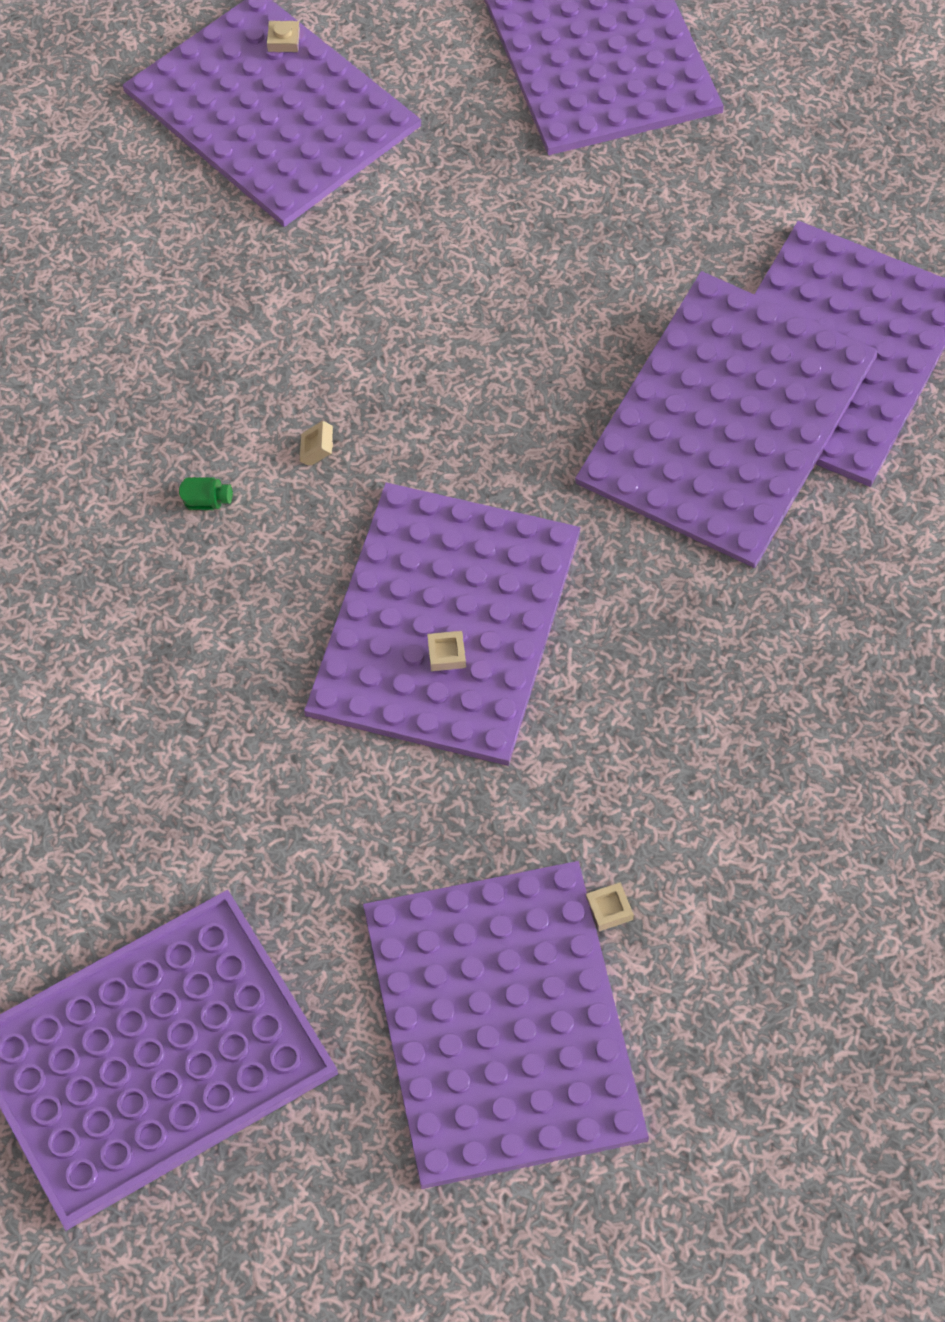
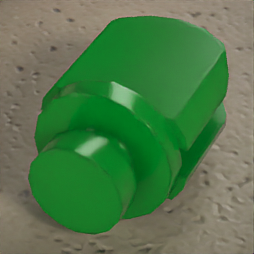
(204, 493)

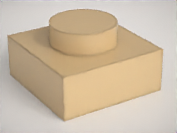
(283, 36)
(316, 443)
(446, 651)
(609, 906)

